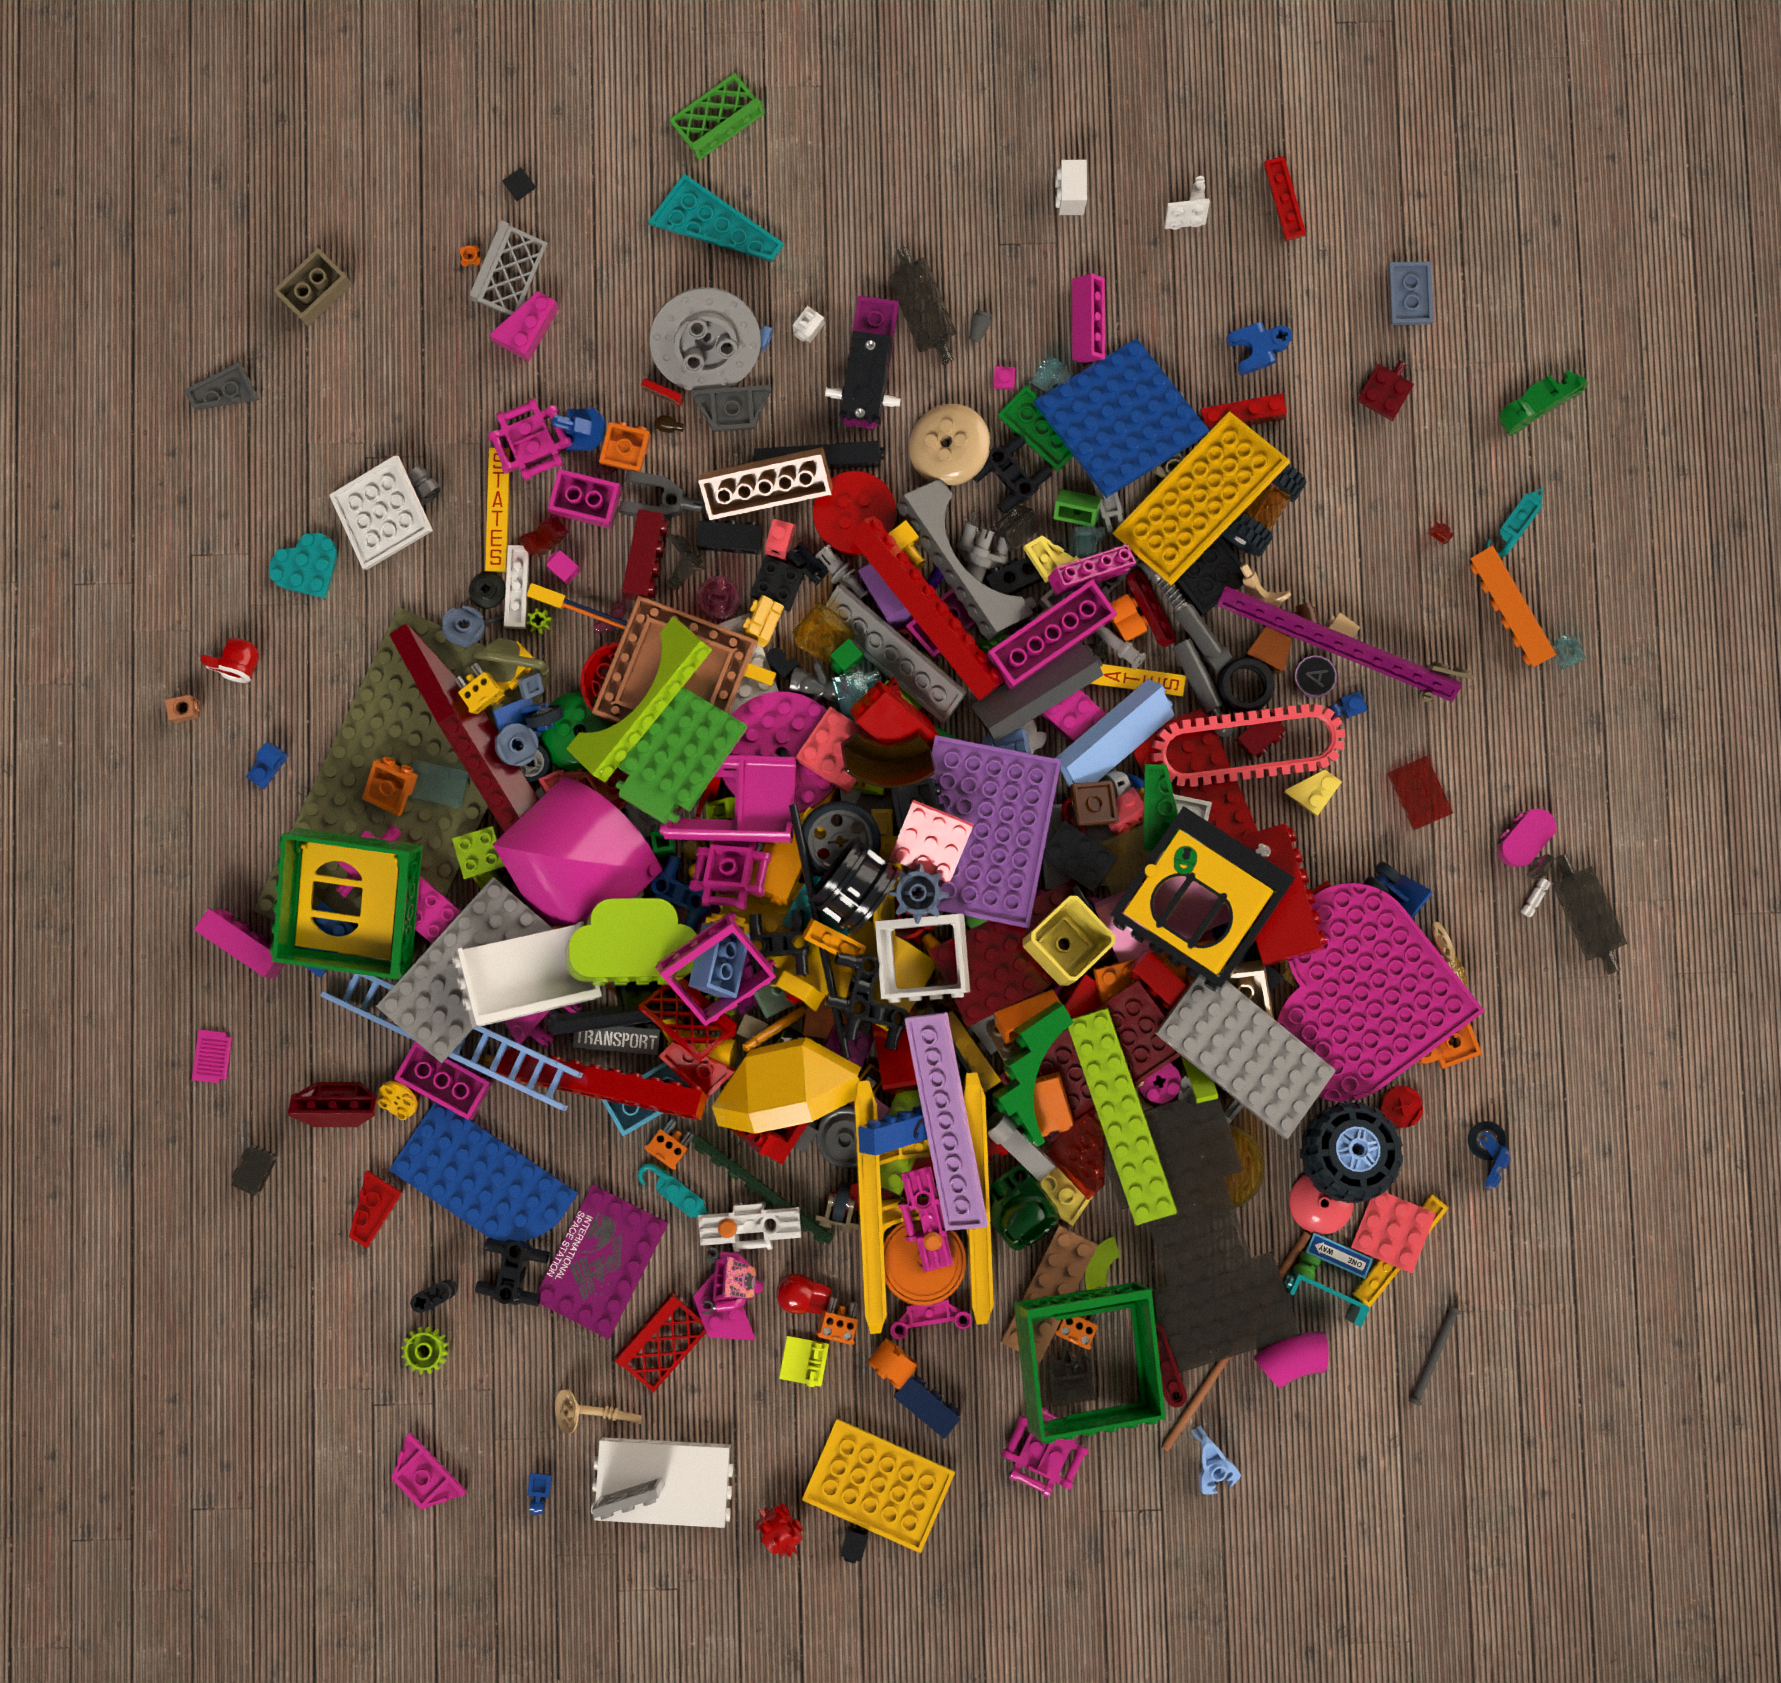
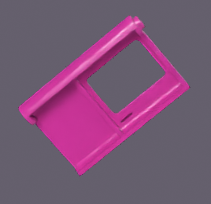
(761, 804)

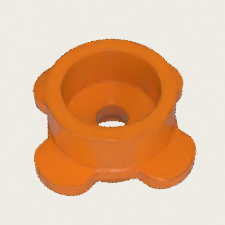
(466, 251)

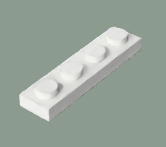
(516, 587)

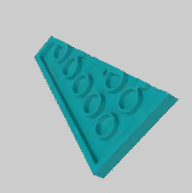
(707, 218)

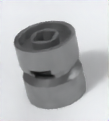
(425, 488)

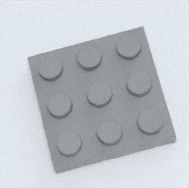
(628, 1498)

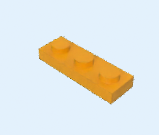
(831, 939)

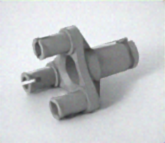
(978, 556)

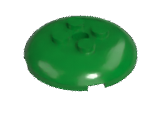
(558, 738)

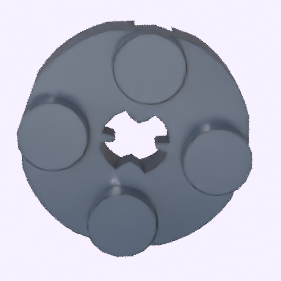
(461, 636)
(504, 743)

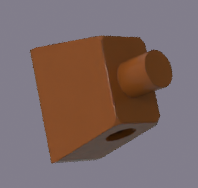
(1271, 648)

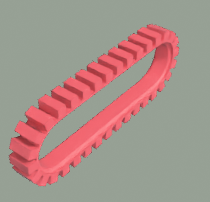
(1257, 769)

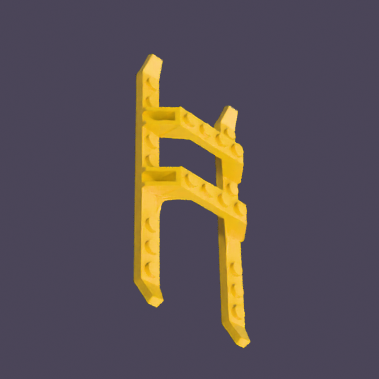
(879, 1214)

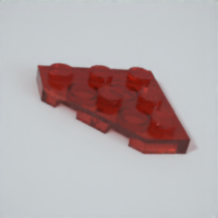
(1081, 1155)

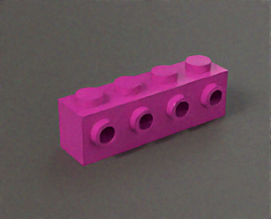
(1088, 318)

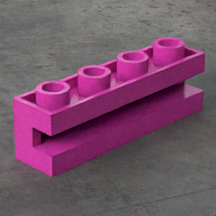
(1095, 567)

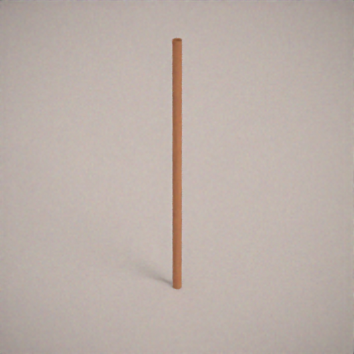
(1222, 1363)

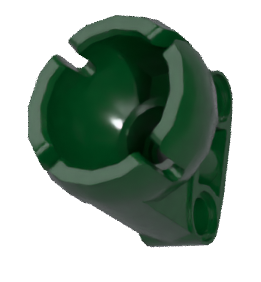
(1021, 1209)

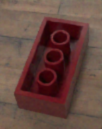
(645, 555)

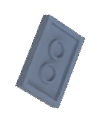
(1410, 293)

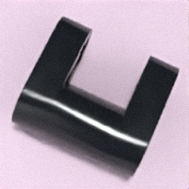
(431, 1297)

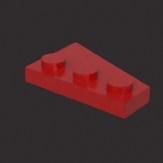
(707, 1073)
(374, 1206)

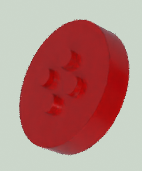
(853, 499)

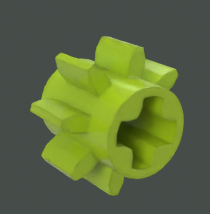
(534, 618)

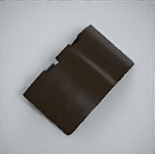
(888, 765)

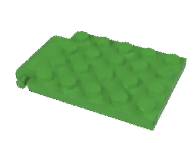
(678, 756)

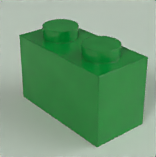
(846, 658)

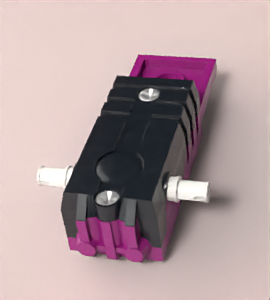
(868, 364)

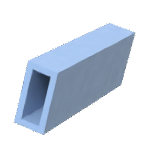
(1116, 734)

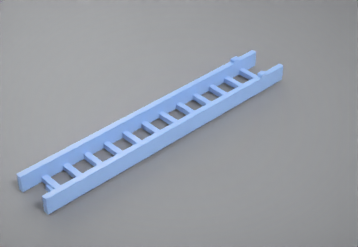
(455, 1054)

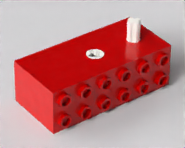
(1294, 924)

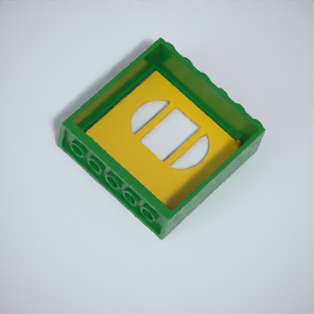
(387, 907)

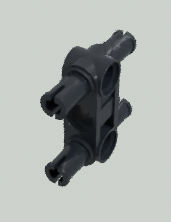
(1012, 474)
(781, 943)
(512, 1272)

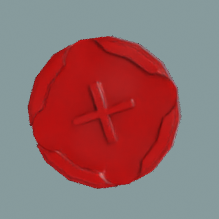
(1402, 1106)

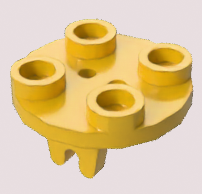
(398, 1099)

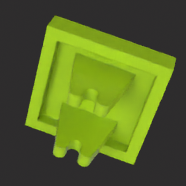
(477, 852)

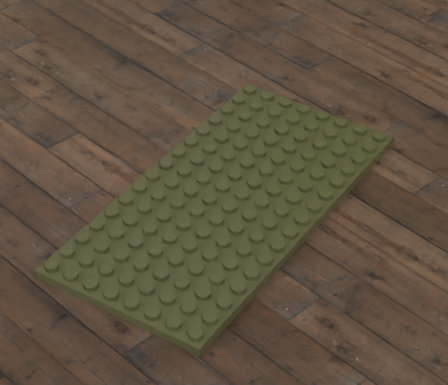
(395, 723)

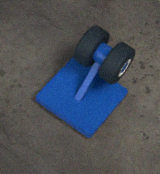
(1404, 890)

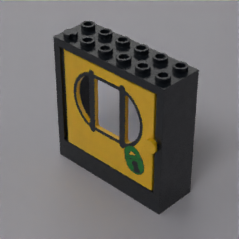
(1233, 886)

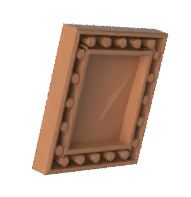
(640, 656)

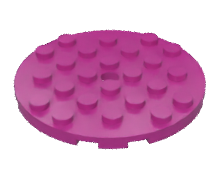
(785, 723)

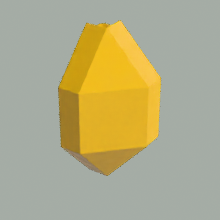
(785, 1087)

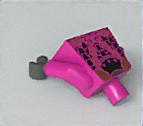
(732, 1282)

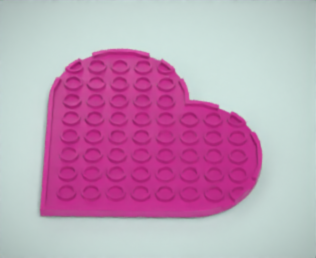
(1373, 994)

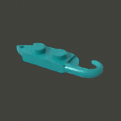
(1519, 521)
(675, 1191)

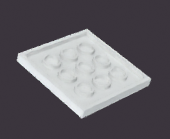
(380, 512)

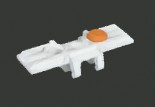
(752, 1218)

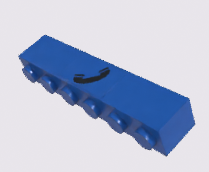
(892, 1132)

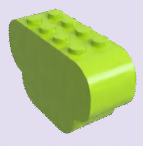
(626, 942)

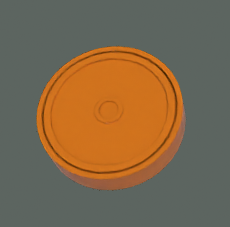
(905, 1272)

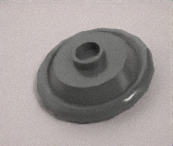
(838, 1137)

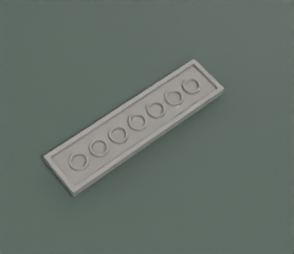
(897, 656)

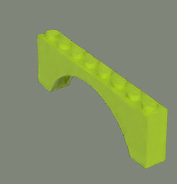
(680, 657)

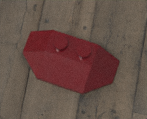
(333, 1104)

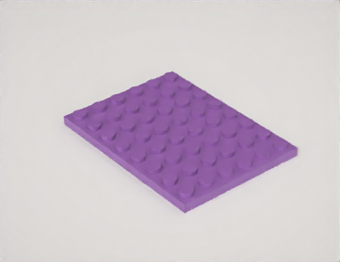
(1011, 807)

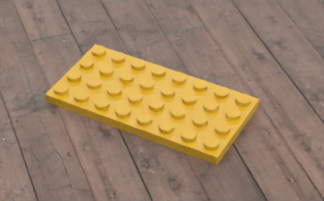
(1201, 498)

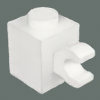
(808, 325)

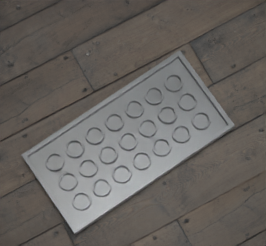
(428, 996)
(1246, 1054)

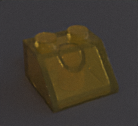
(822, 632)

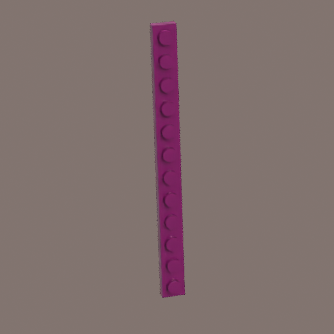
(1339, 644)

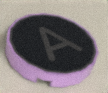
(1315, 676)

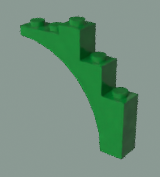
(1035, 1038)

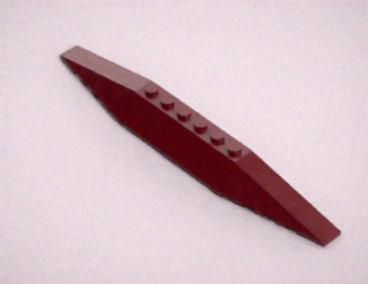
(468, 733)

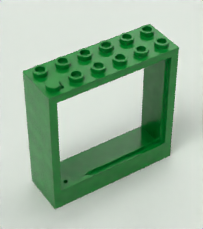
(1085, 1303)

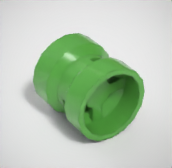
(1304, 1269)

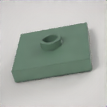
(772, 999)

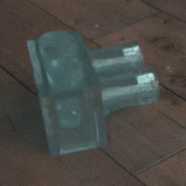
(852, 687)

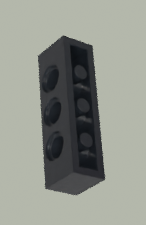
(1014, 567)

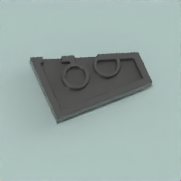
(222, 389)

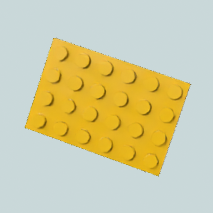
(878, 1485)

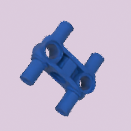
(679, 892)

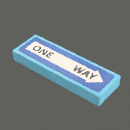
(1338, 1255)

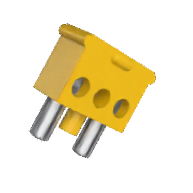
(479, 698)

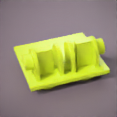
(804, 1361)

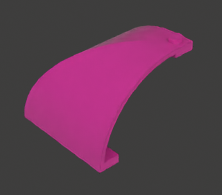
(575, 854)

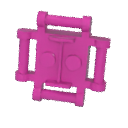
(529, 440)
(729, 872)
(1043, 1458)

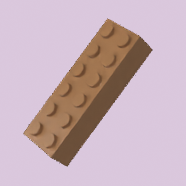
(766, 483)
(1055, 1274)

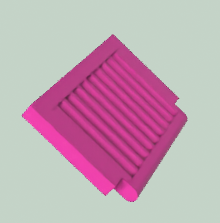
(211, 1056)

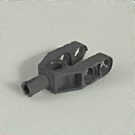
(670, 490)

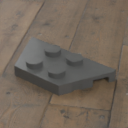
(732, 407)

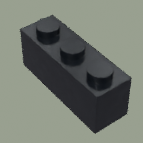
(729, 537)

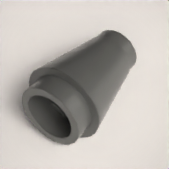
(979, 325)

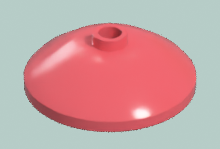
(1310, 1215)

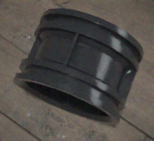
(854, 885)

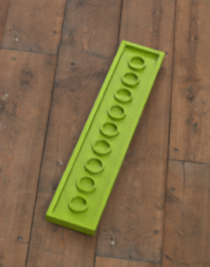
(1122, 1116)

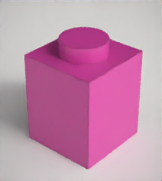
(562, 567)

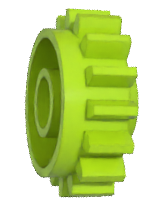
(433, 1342)

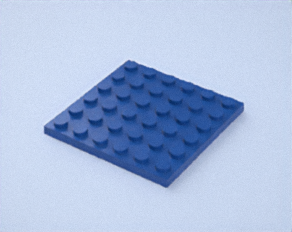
(1121, 417)

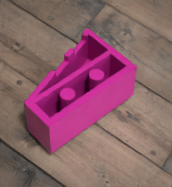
(526, 326)

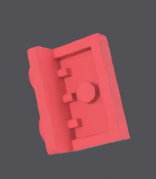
(1129, 810)

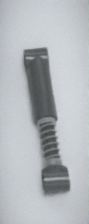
(1214, 653)

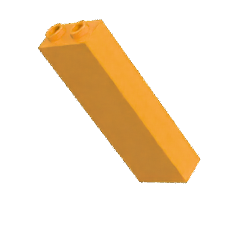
(784, 868)

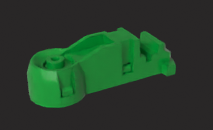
(1539, 400)

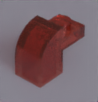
(544, 538)

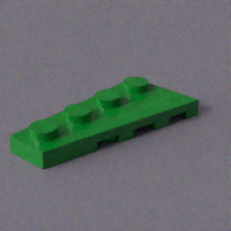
(1159, 805)

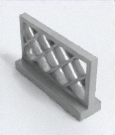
(490, 264)

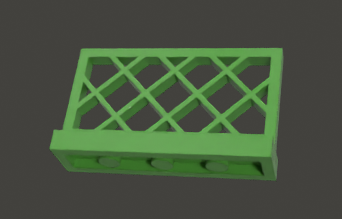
(730, 126)

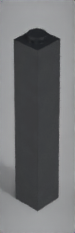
(837, 455)

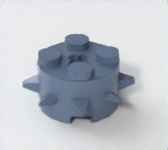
(909, 885)

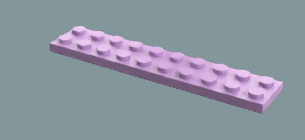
(946, 1121)

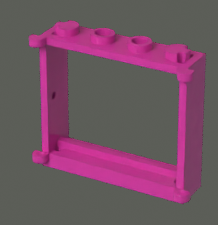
(699, 945)

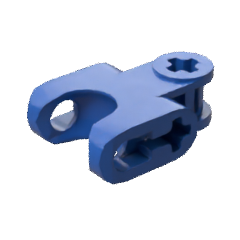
(1261, 344)

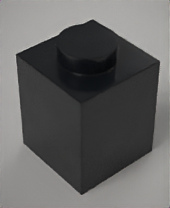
(854, 1544)

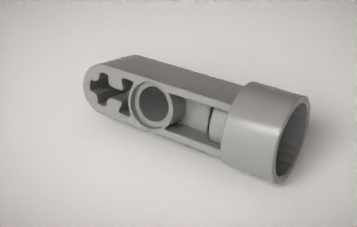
(1004, 1131)

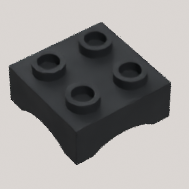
(777, 582)

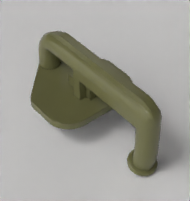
(502, 658)

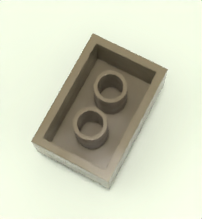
(312, 287)

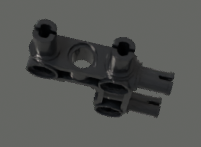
(860, 991)

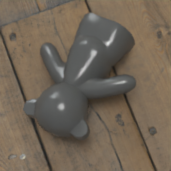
(806, 683)

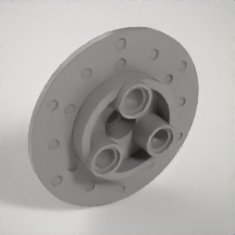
(717, 320)

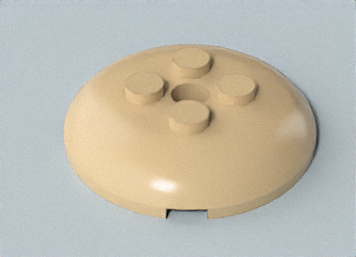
(963, 457)

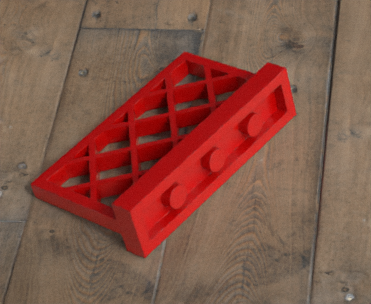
(723, 1024)
(645, 1334)

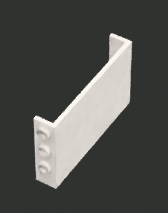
(519, 977)
(692, 1474)

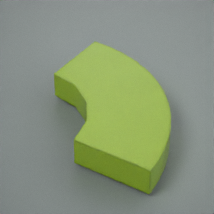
(1098, 1266)

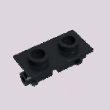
(808, 563)

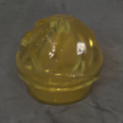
(690, 849)

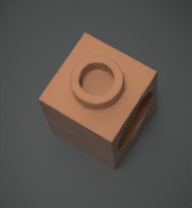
(174, 706)

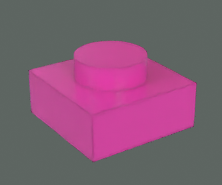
(1004, 377)

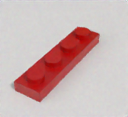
(1284, 198)

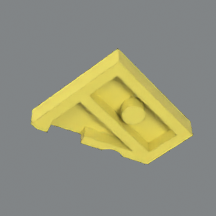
(1046, 556)
(1314, 791)

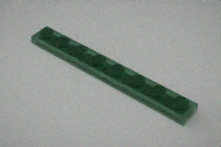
(754, 1184)

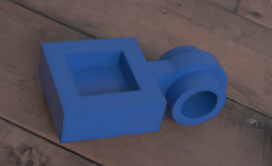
(1351, 705)
(540, 1487)

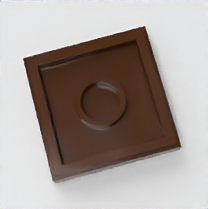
(1094, 803)

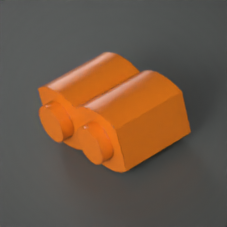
(1128, 621)

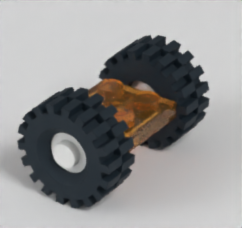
(1253, 526)

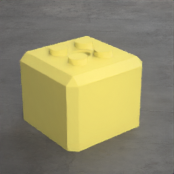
(1081, 928)

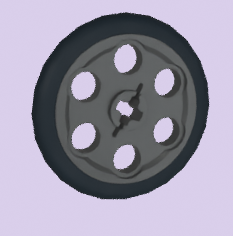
(822, 818)

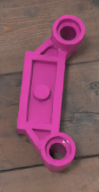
(927, 1315)

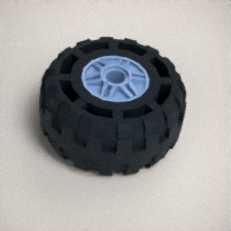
(1351, 1152)

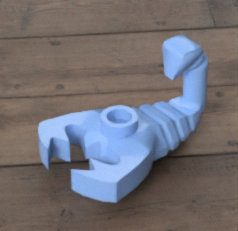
(1214, 1465)

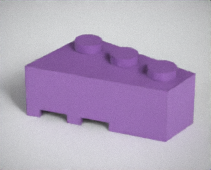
(887, 602)

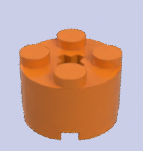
(892, 1363)

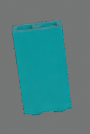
(1357, 1311)

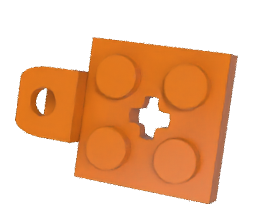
(1448, 1055)

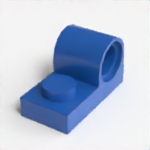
(268, 764)

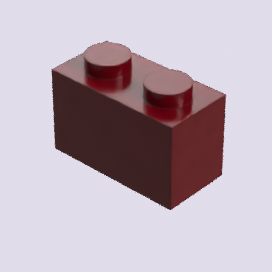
(1260, 735)

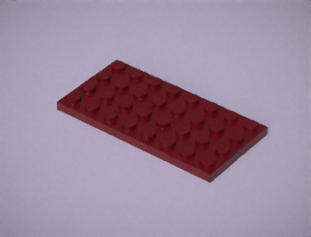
(998, 963)
(1135, 1021)

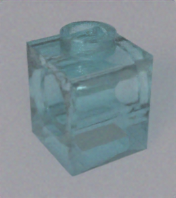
(1576, 652)

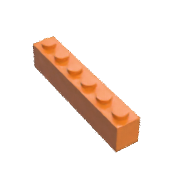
(1512, 606)

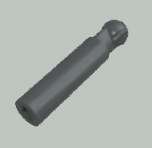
(1201, 682)

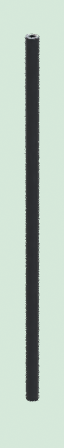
(817, 916)

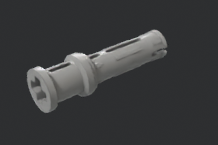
(1124, 649)

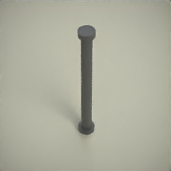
(1435, 1354)

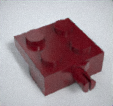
(1386, 391)

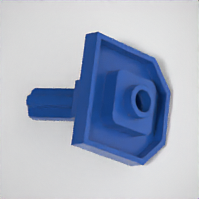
(583, 427)

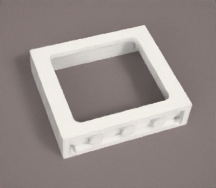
(886, 959)

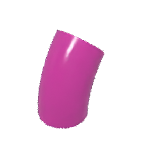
(1294, 1357)

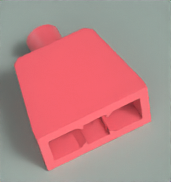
(779, 540)

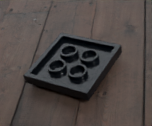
(1210, 574)

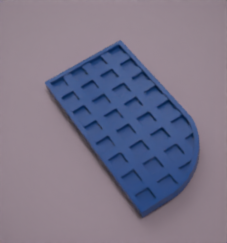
(481, 1178)

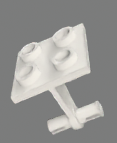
(1190, 212)

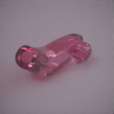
(619, 611)

